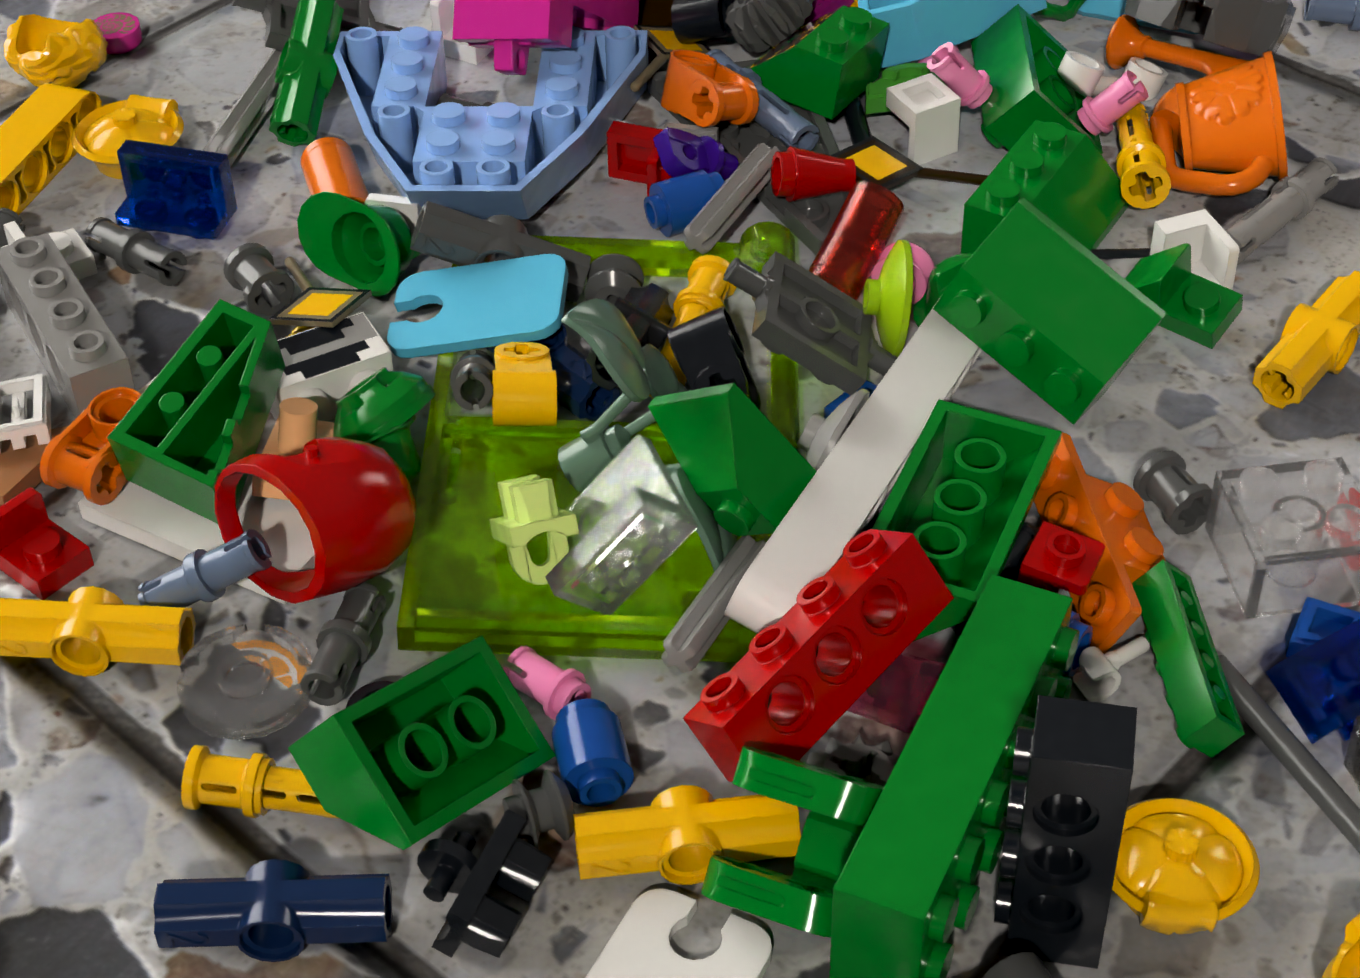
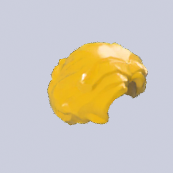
(54, 49)

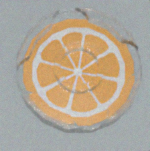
(244, 682)

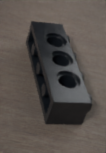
(1070, 828)

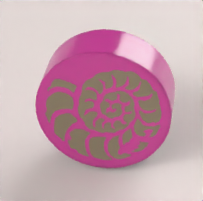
(120, 31)

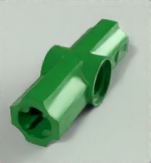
(306, 71)

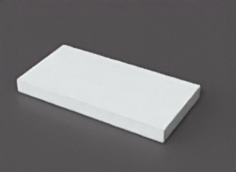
(178, 531)

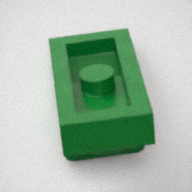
(1192, 303)

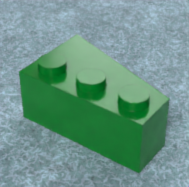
(202, 410)

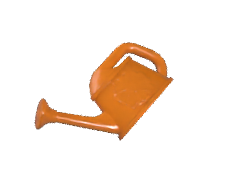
(1213, 122)

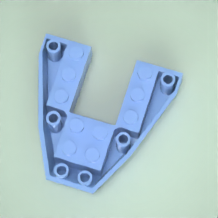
(491, 155)

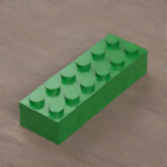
(950, 790)

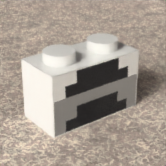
(330, 362)

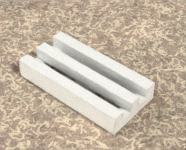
(20, 425)

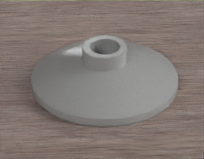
(823, 434)

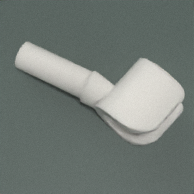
(1100, 671)

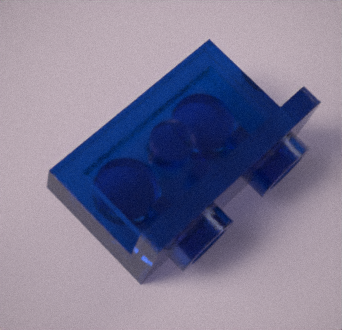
(175, 190)
(1323, 684)

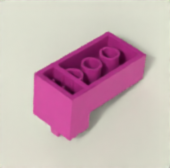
(525, 24)

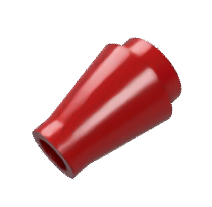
(809, 174)

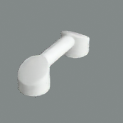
(1086, 77)

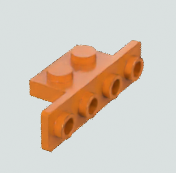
(1115, 518)

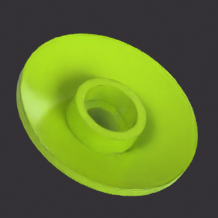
(891, 297)

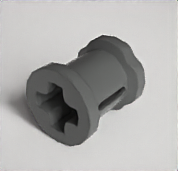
(253, 271)
(1174, 491)

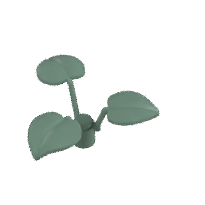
(638, 374)

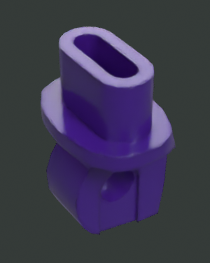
(686, 153)

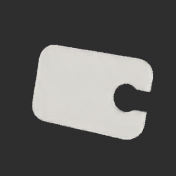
(643, 947)

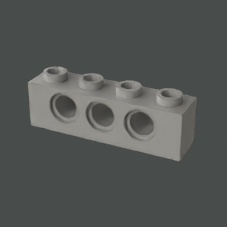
(61, 322)

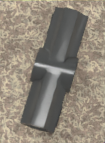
(471, 240)

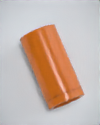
(332, 167)

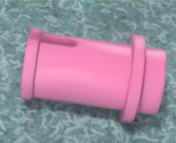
(960, 76)
(1111, 104)
(546, 681)

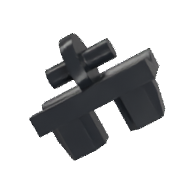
(475, 915)

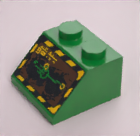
(826, 61)

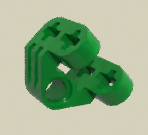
(836, 818)

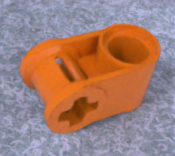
(707, 90)
(91, 455)

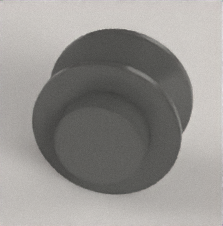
(612, 277)
(543, 807)

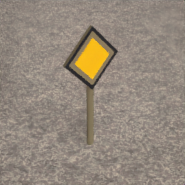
(662, 42)
(317, 305)

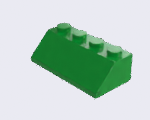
(968, 497)

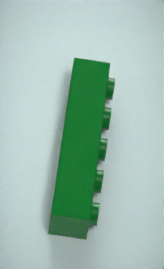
(1187, 660)

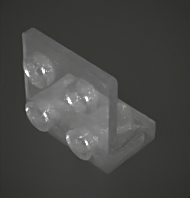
(626, 530)

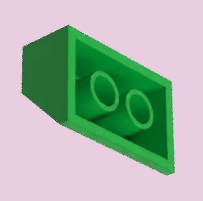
(1024, 79)
(1056, 174)
(1049, 310)
(423, 747)

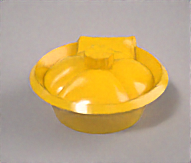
(135, 119)
(1183, 865)

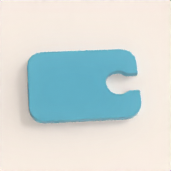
(481, 305)

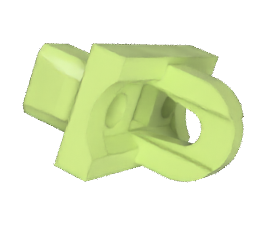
(529, 510)

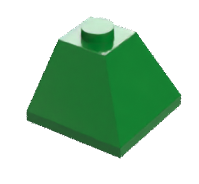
(733, 456)

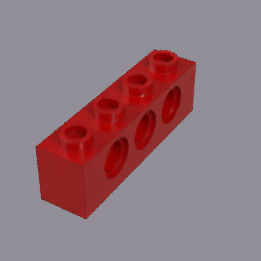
(853, 644)

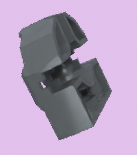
(1236, 24)

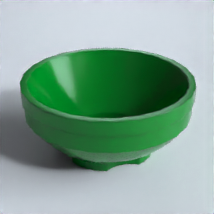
(380, 404)

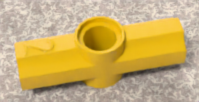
(1311, 344)
(94, 631)
(683, 833)

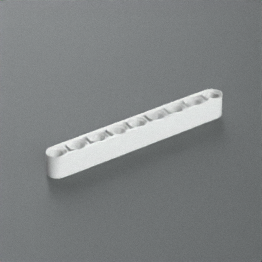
(855, 474)

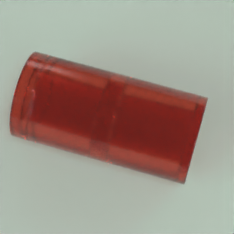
(857, 237)

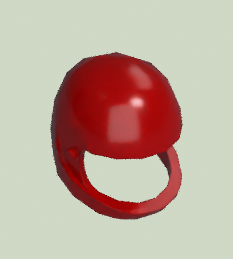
(351, 503)

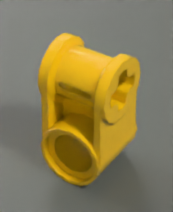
(523, 385)

